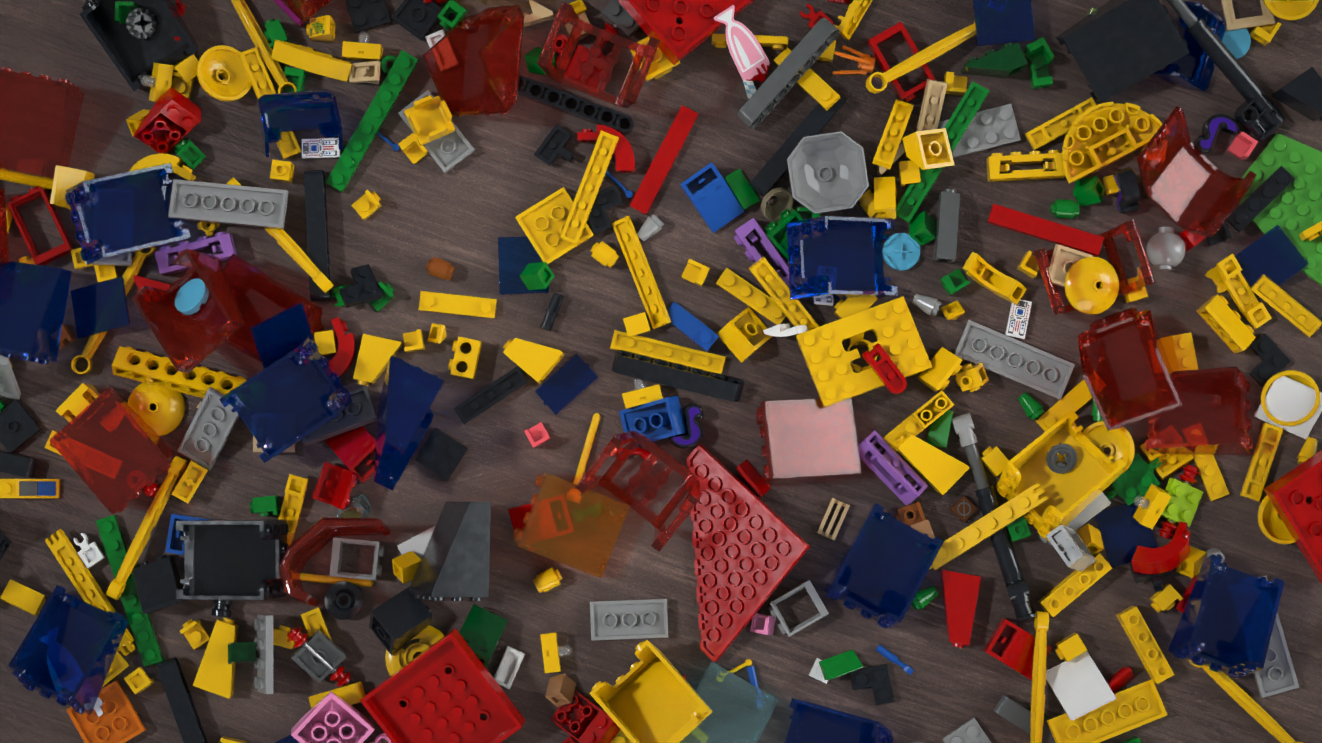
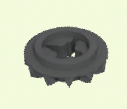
(136, 30)
(1070, 458)

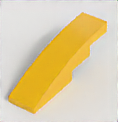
(311, 61)

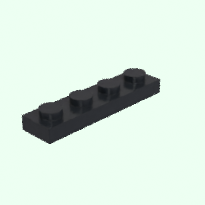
(1260, 199)
(490, 395)

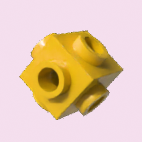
(971, 377)

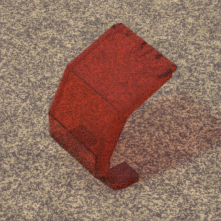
(1186, 181)
(314, 540)

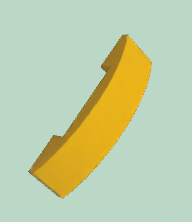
(1241, 292)
(293, 503)

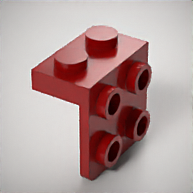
(334, 485)

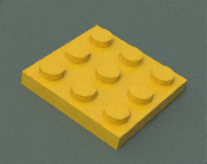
(545, 223)

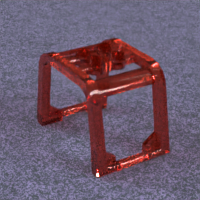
(630, 88)
(1144, 272)
(633, 439)

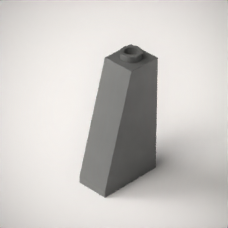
(946, 227)

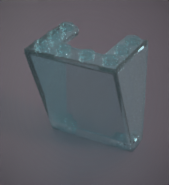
(737, 708)

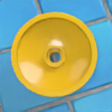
(1290, 9)
(225, 62)
(1082, 289)
(1300, 377)
(169, 407)
(1117, 440)
(1272, 524)

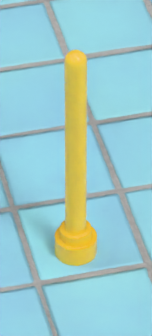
(587, 448)
(331, 579)

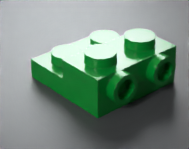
(777, 231)

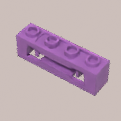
(752, 254)
(165, 260)
(890, 468)

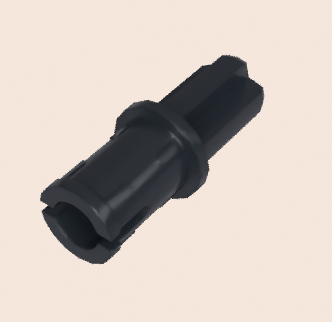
(552, 311)

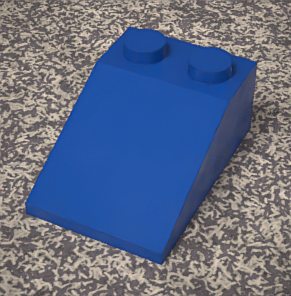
(655, 419)

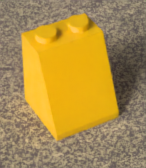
(533, 357)

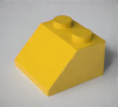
(744, 334)
(1180, 352)

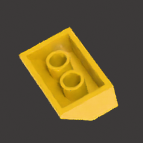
(1226, 323)

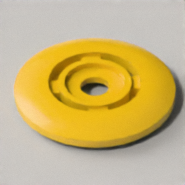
(427, 638)

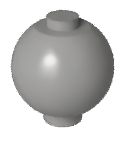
(1165, 249)

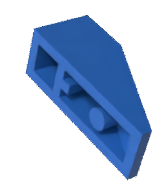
(691, 327)

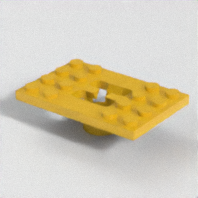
(833, 366)

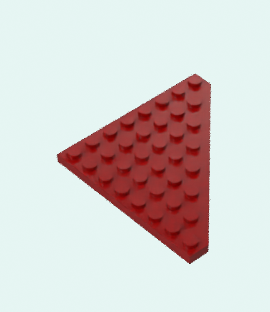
(738, 552)

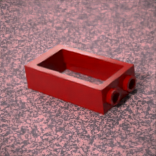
(877, 40)
(53, 254)

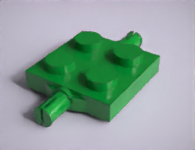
(1134, 480)

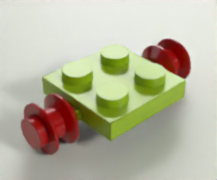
(1182, 503)

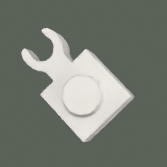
(90, 553)

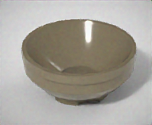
(783, 201)

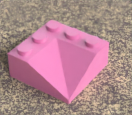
(333, 722)

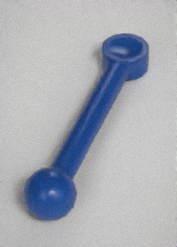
(395, 147)
(628, 193)

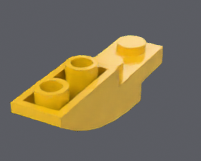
(921, 417)

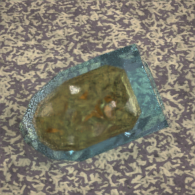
(357, 508)

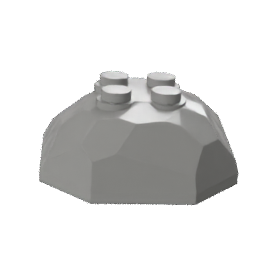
(827, 172)

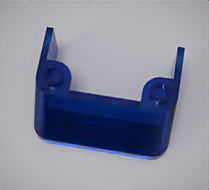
(1196, 67)
(299, 112)

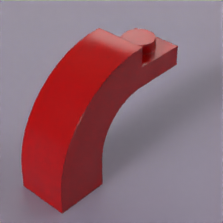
(623, 151)
(346, 348)
(1164, 558)

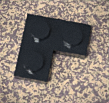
(605, 200)
(365, 288)
(1272, 359)
(878, 679)

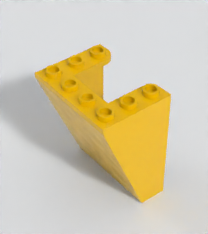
(1067, 492)
(652, 700)

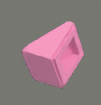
(763, 624)

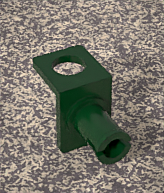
(241, 652)

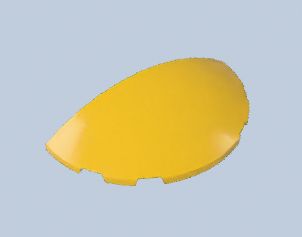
(1105, 136)

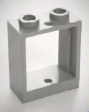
(1075, 552)
(337, 555)
(815, 599)

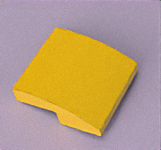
(1170, 462)

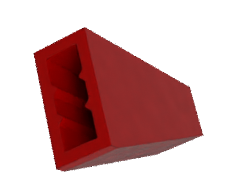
(960, 602)

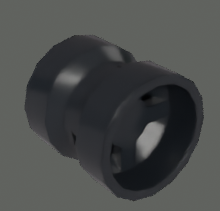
(222, 608)

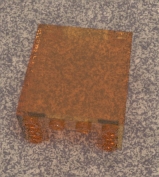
(571, 525)

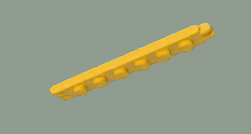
(989, 525)
(84, 581)

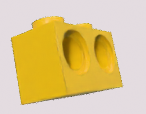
(470, 358)

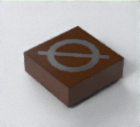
(963, 509)

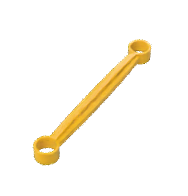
(260, 41)
(922, 57)
(296, 253)
(95, 340)
(144, 532)
(1041, 626)
(1248, 704)

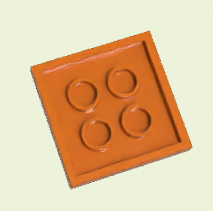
(115, 725)

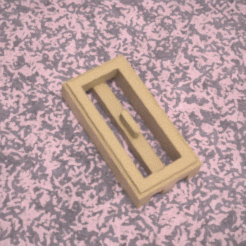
(826, 534)

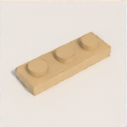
(931, 105)

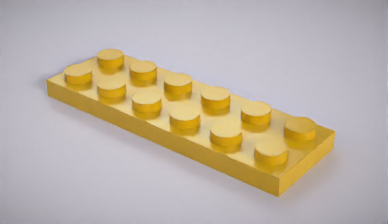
(1128, 711)

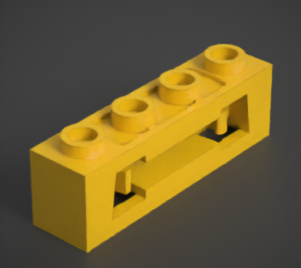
(1015, 158)
(1073, 586)
(1144, 644)

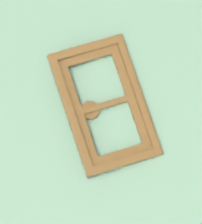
(1266, 18)

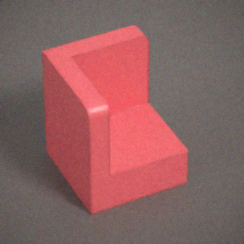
(1242, 146)
(537, 435)

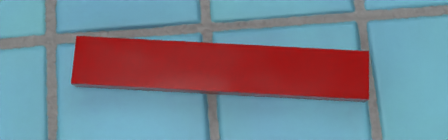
(664, 160)
(1045, 230)

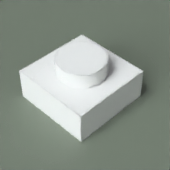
(816, 671)

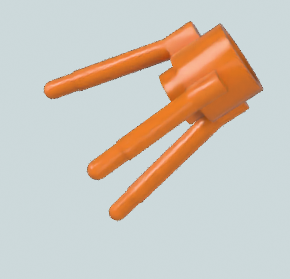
(865, 62)

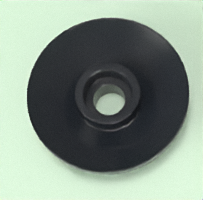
(336, 607)

